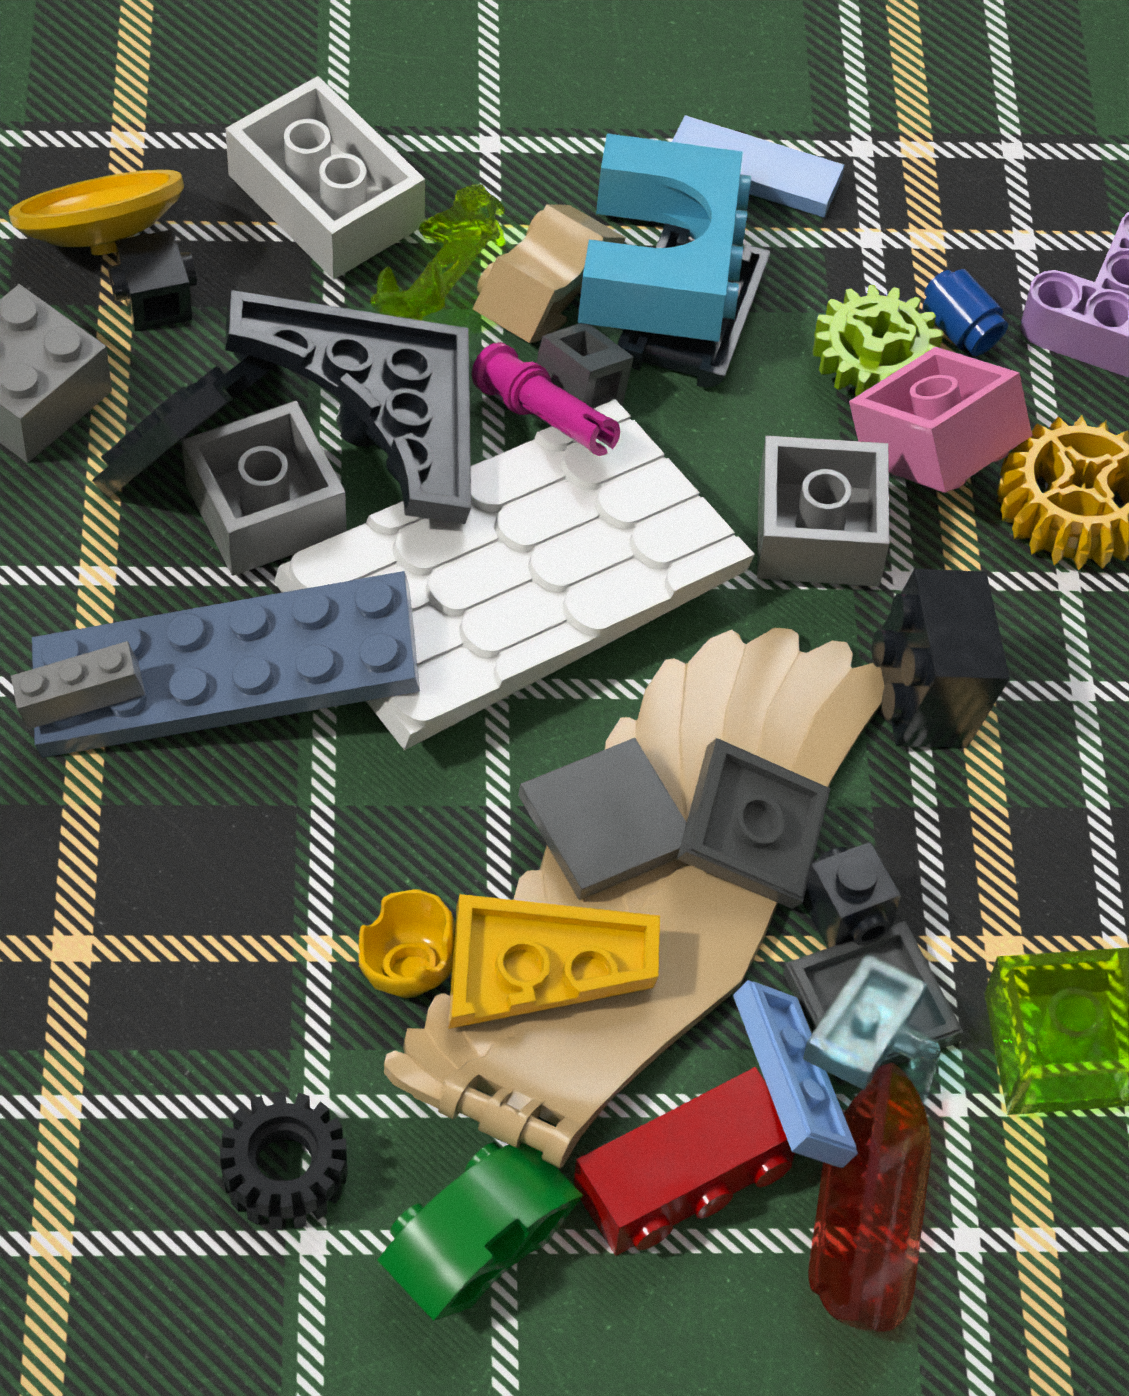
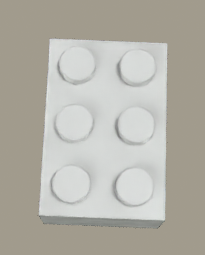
(325, 177)

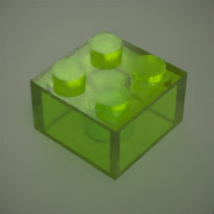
(1061, 1029)

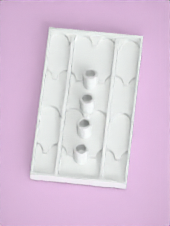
(542, 573)

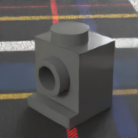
(586, 364)

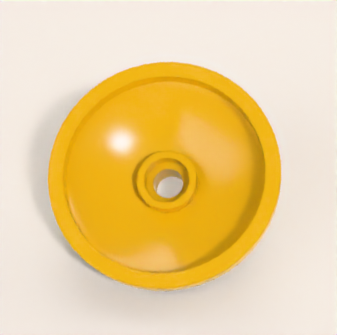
(98, 209)

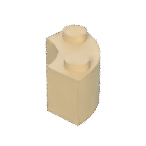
(541, 274)

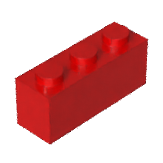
(684, 1163)

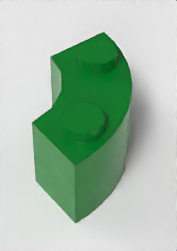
(477, 1228)

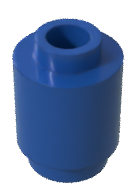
(965, 311)

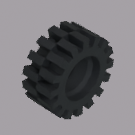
(283, 1122)

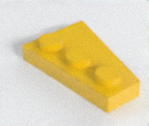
(545, 956)

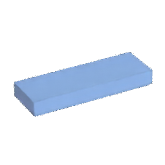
(775, 170)
(798, 1088)

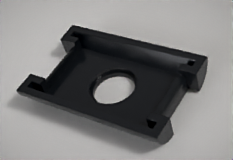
(696, 356)

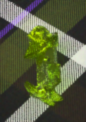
(465, 232)

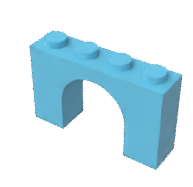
(677, 287)

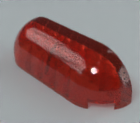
(874, 1208)

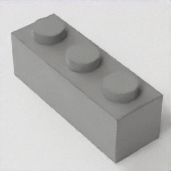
(77, 685)

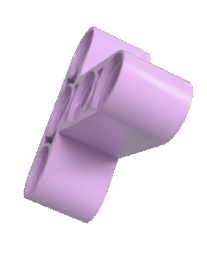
(1084, 316)

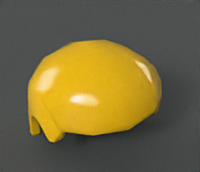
(408, 944)

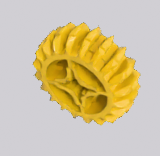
(1078, 509)

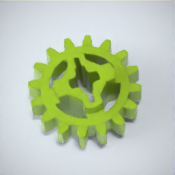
(872, 337)

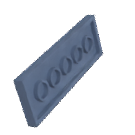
(245, 661)

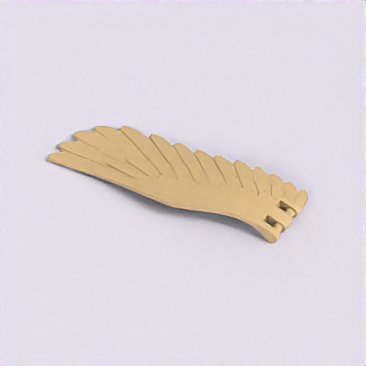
(579, 1056)

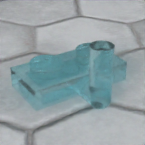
(870, 1022)

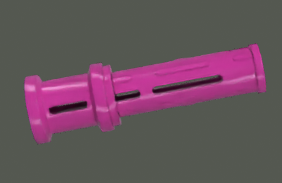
(529, 390)

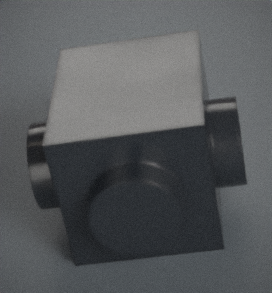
(153, 279)
(851, 896)

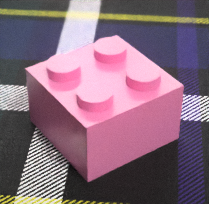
(943, 417)

